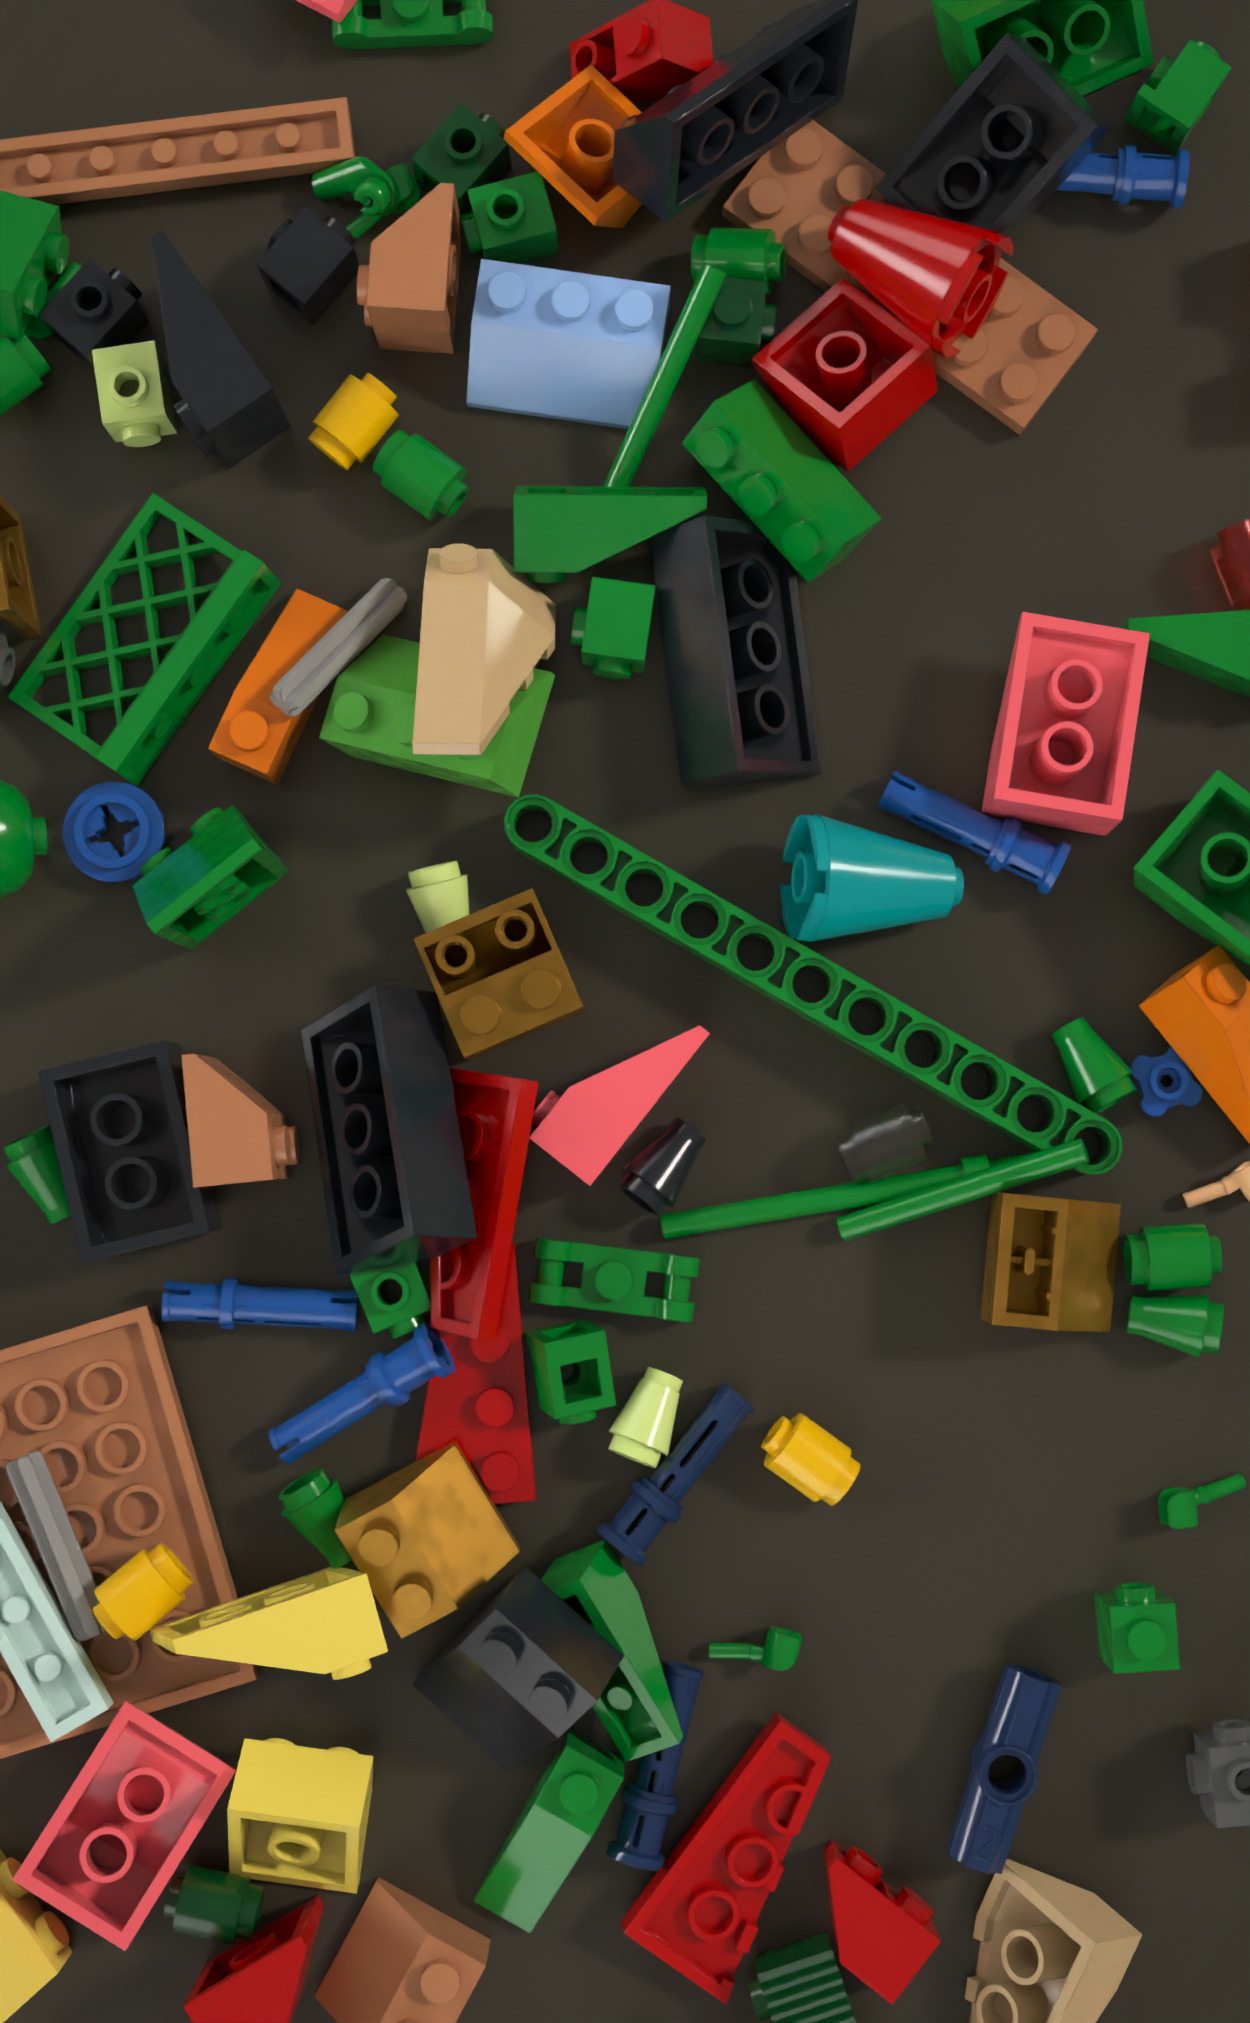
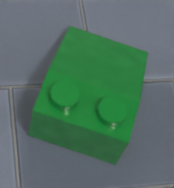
(1203, 866)
(207, 878)

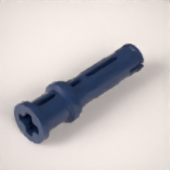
(663, 1507)
(655, 1800)

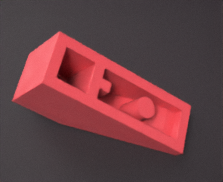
(602, 1111)

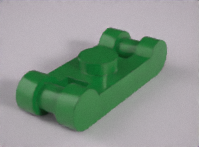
(413, 25)
(613, 1279)

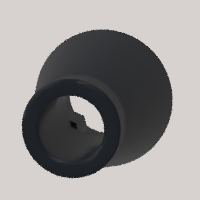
(660, 1170)

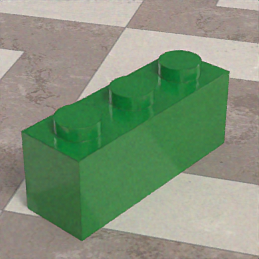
(781, 480)

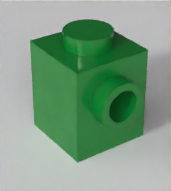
(511, 220)
(615, 627)
(1137, 1629)

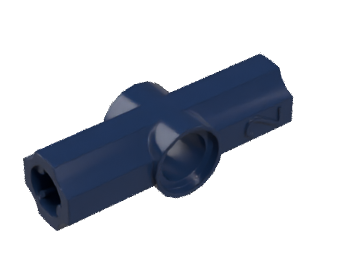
(991, 1806)

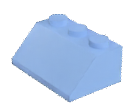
(564, 343)

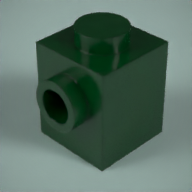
(464, 153)
(736, 324)

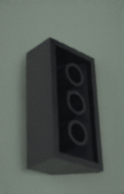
(736, 108)
(733, 655)
(387, 1130)

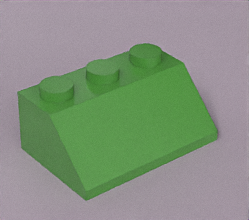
(375, 721)

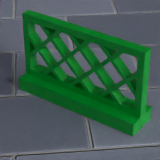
(192, 656)

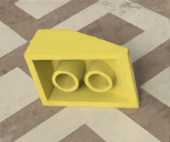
(301, 1625)

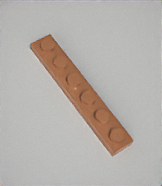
(178, 152)

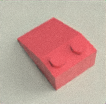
(1066, 725)
(124, 1825)

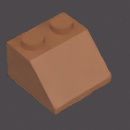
(415, 277)
(233, 1128)
(402, 1963)

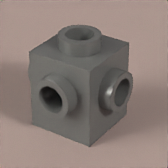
(1222, 1772)

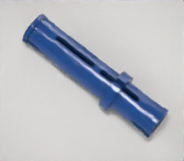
(259, 1305)

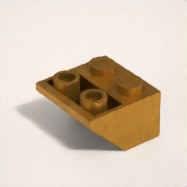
(499, 974)
(1050, 1263)

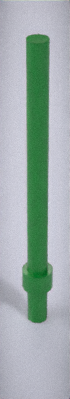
(818, 1199)

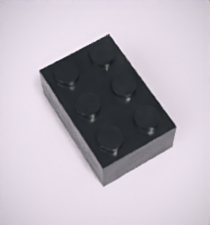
(126, 1150)

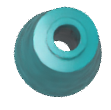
(861, 881)

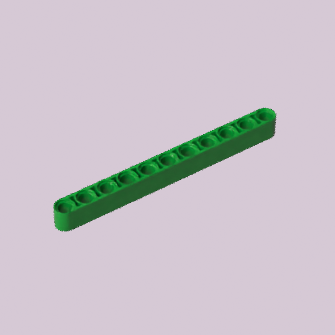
(843, 988)

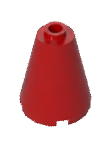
(922, 268)

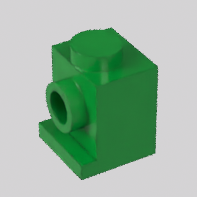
(1178, 94)
(400, 1316)
(591, 1380)

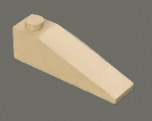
(475, 647)
(1046, 1951)

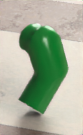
(361, 179)

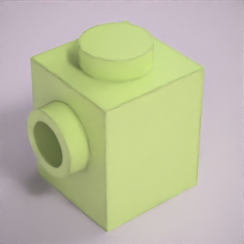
(134, 393)

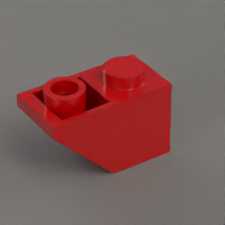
(647, 50)
(876, 1929)

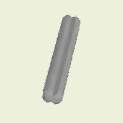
(338, 647)
(56, 1542)

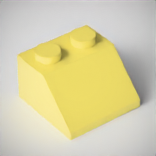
(299, 1814)
(30, 1942)

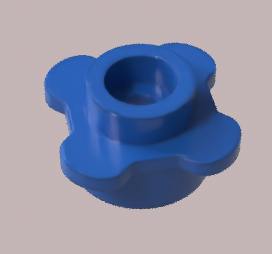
(1154, 1095)

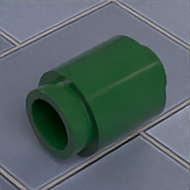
(214, 1905)

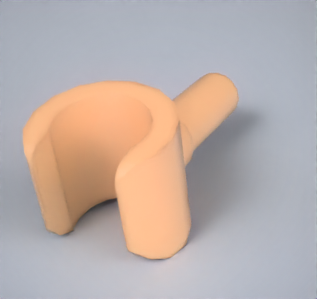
(1238, 1179)

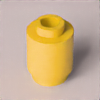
(354, 420)
(810, 1459)
(141, 1592)

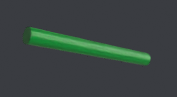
(666, 376)
(963, 1189)

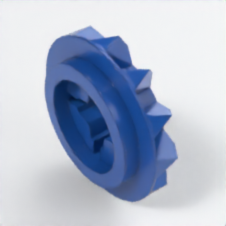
(87, 821)

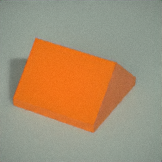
(573, 146)

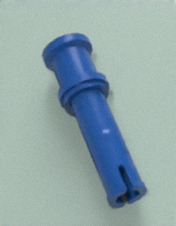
(1133, 176)
(1001, 843)
(386, 1381)

